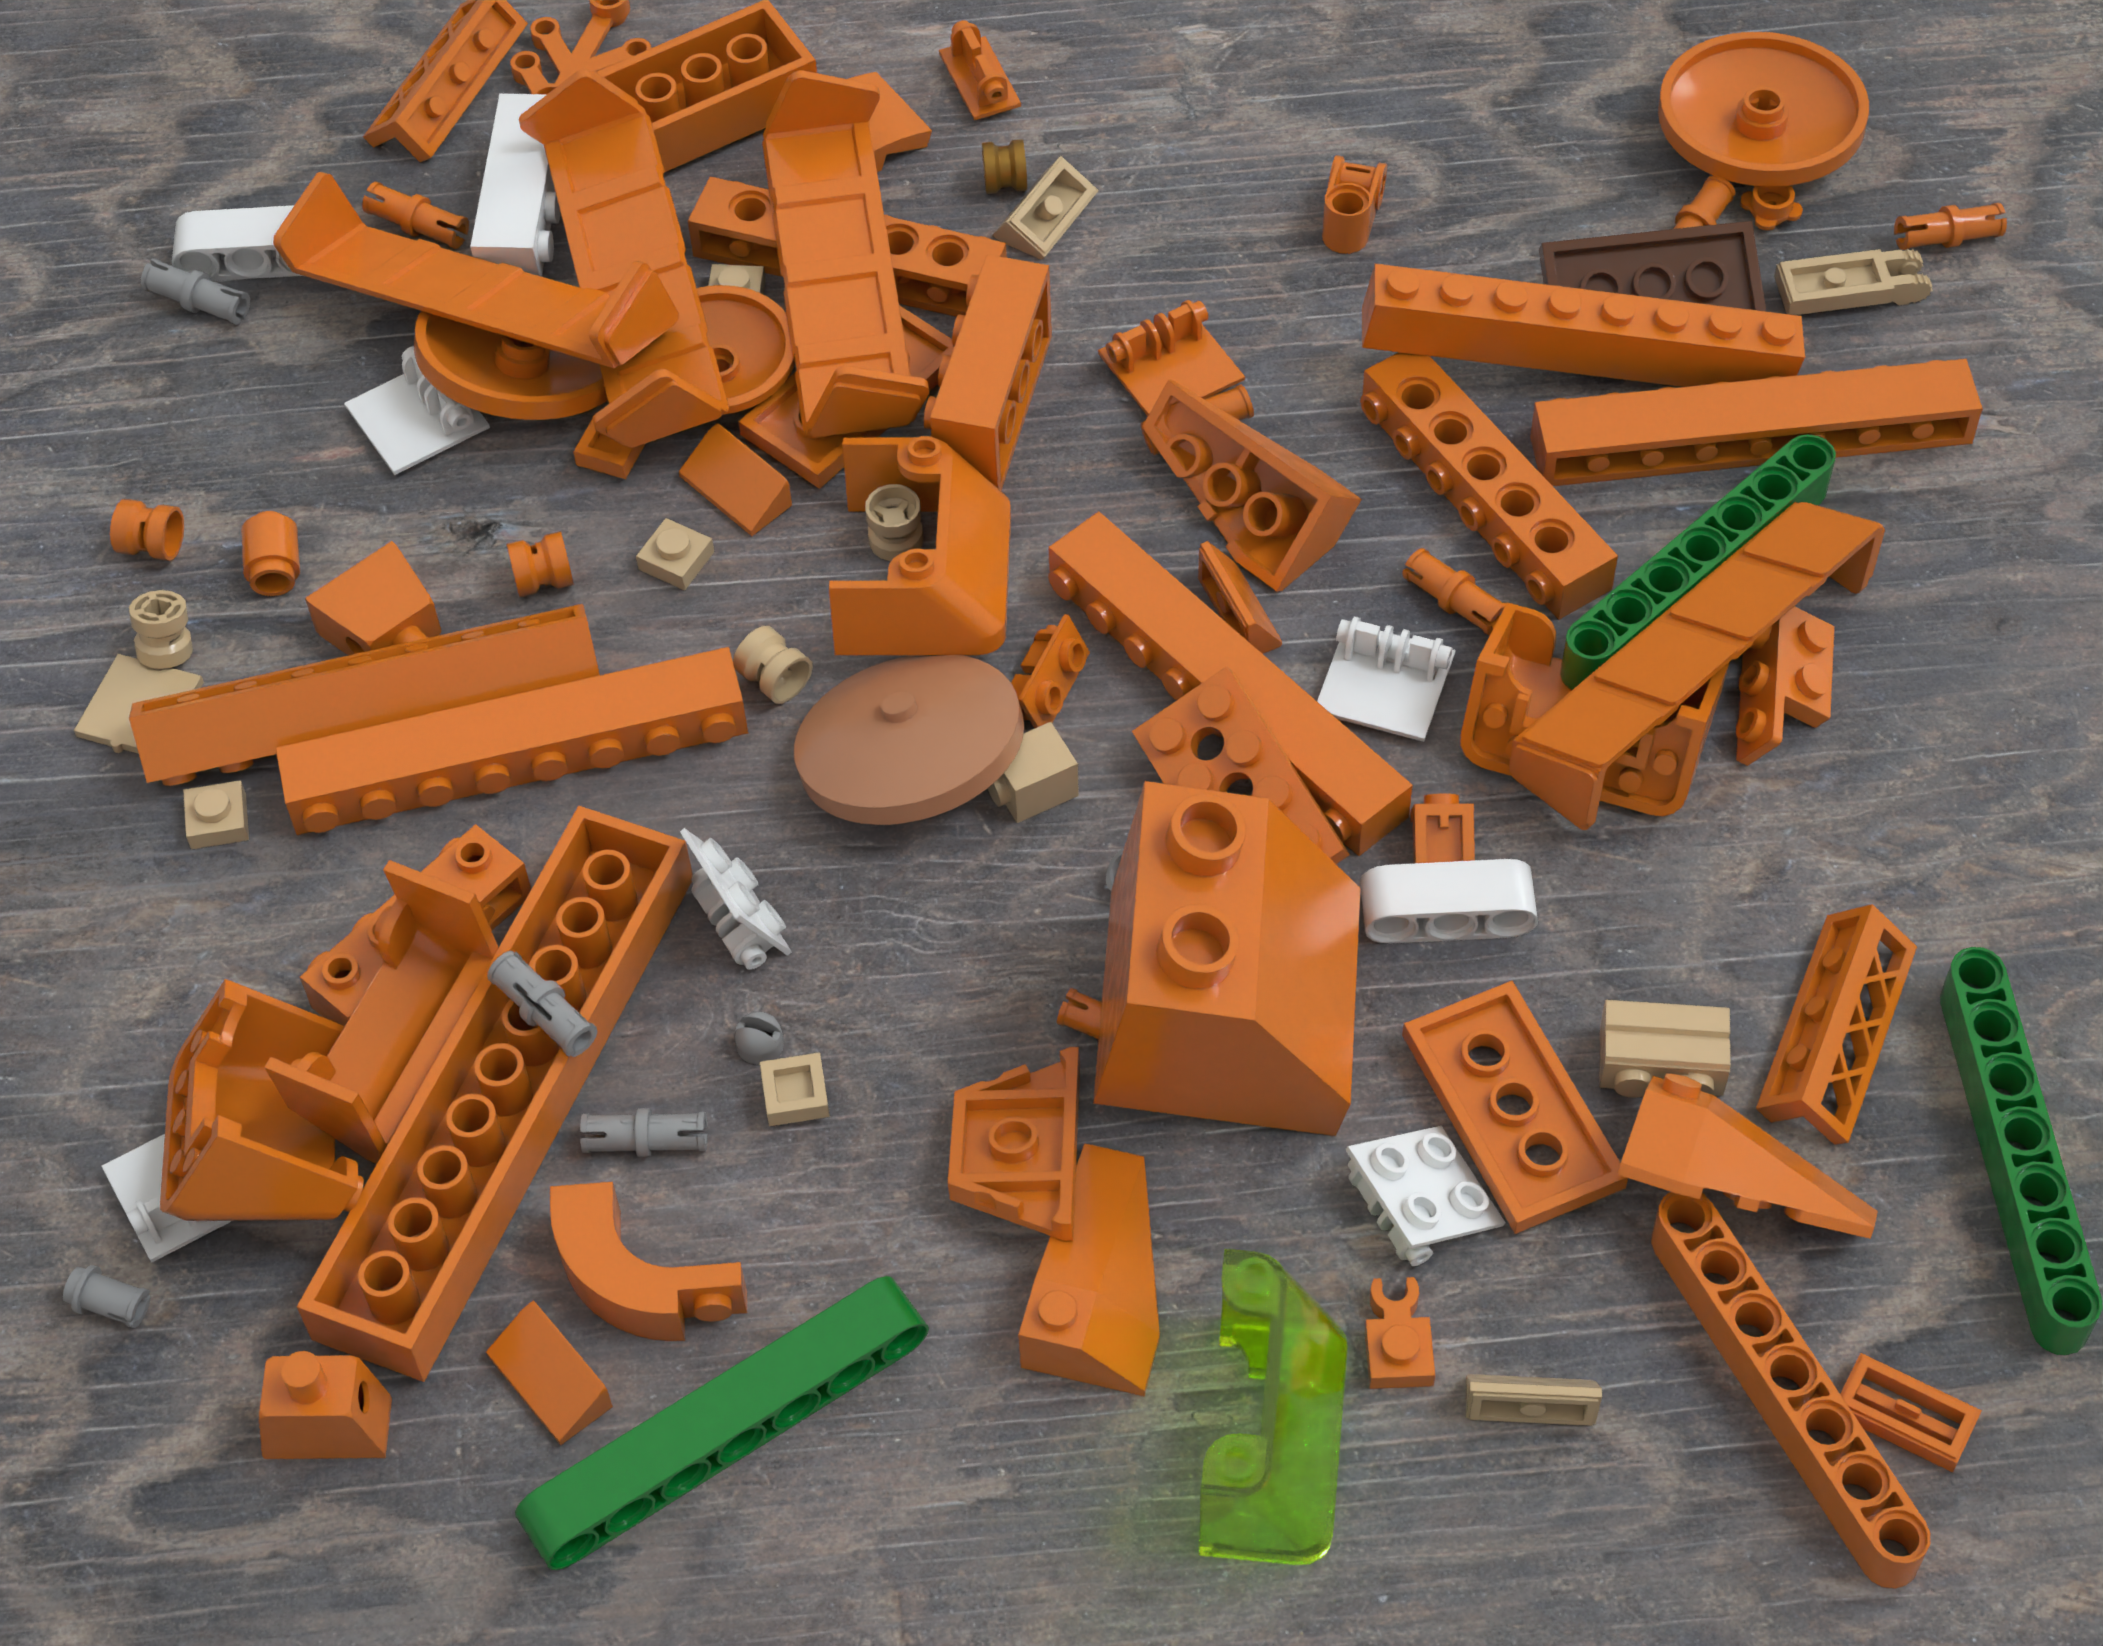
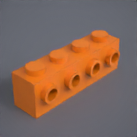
(472, 862)

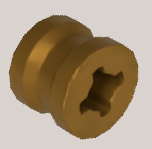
(1004, 166)

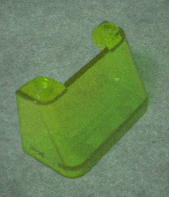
(1278, 1489)

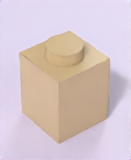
(1039, 776)

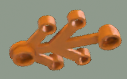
(604, 16)

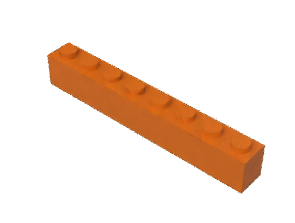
(1575, 329)
(1752, 420)
(1188, 643)
(254, 715)
(511, 741)

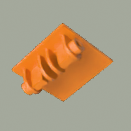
(1172, 350)

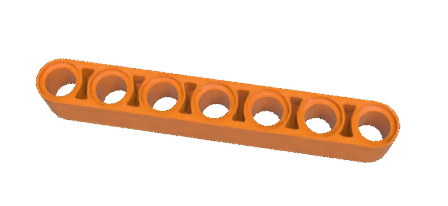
(1790, 1412)

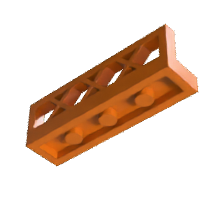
(448, 77)
(1827, 1010)

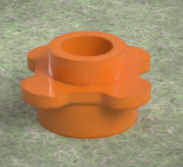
(1771, 205)

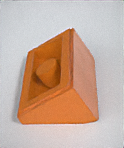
(736, 480)
(1235, 598)
(549, 1374)

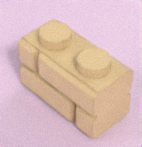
(1663, 1039)

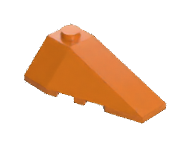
(1258, 494)
(1698, 1142)
(1096, 1295)

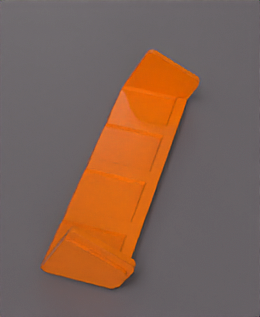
(623, 213)
(333, 245)
(837, 259)
(1644, 683)

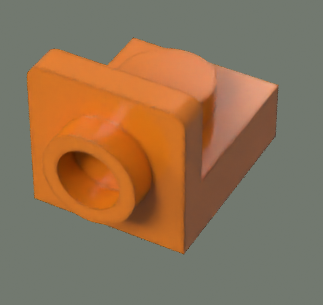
(1442, 829)

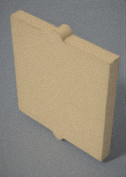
(125, 683)

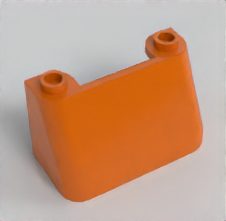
(1522, 680)
(228, 1131)

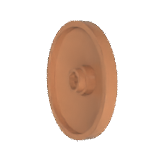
(909, 739)

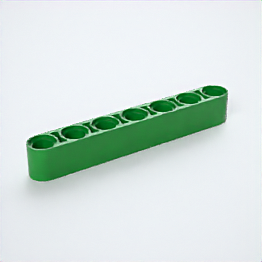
(1791, 475)
(2015, 1171)
(720, 1423)

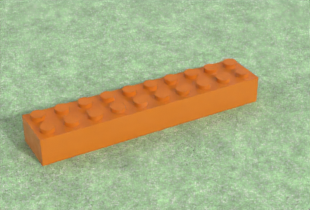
(494, 1101)

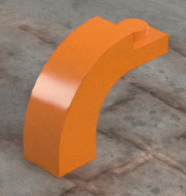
(625, 1289)

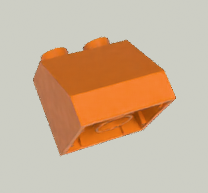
(1228, 967)

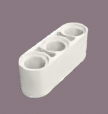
(231, 243)
(1448, 901)

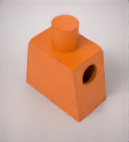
(374, 605)
(322, 1408)

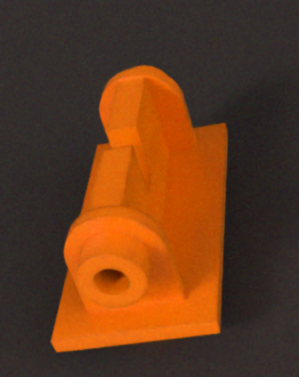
(978, 72)
(1055, 663)

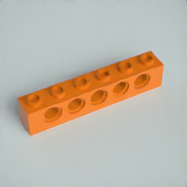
(929, 263)
(1489, 482)

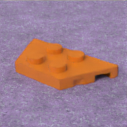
(1019, 1146)

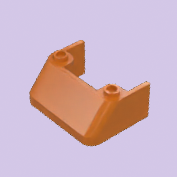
(937, 597)
(433, 959)

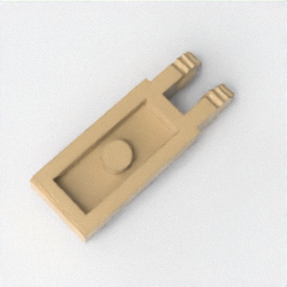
(1851, 281)

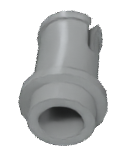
(108, 1297)

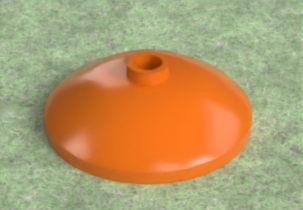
(748, 343)

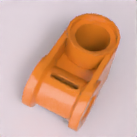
(1351, 204)

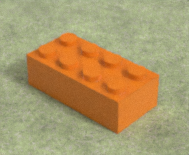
(713, 81)
(993, 364)

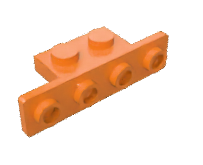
(1781, 674)

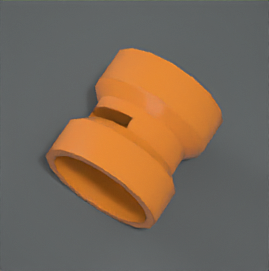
(147, 529)
(540, 564)

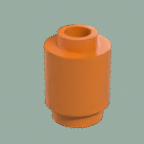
(270, 553)

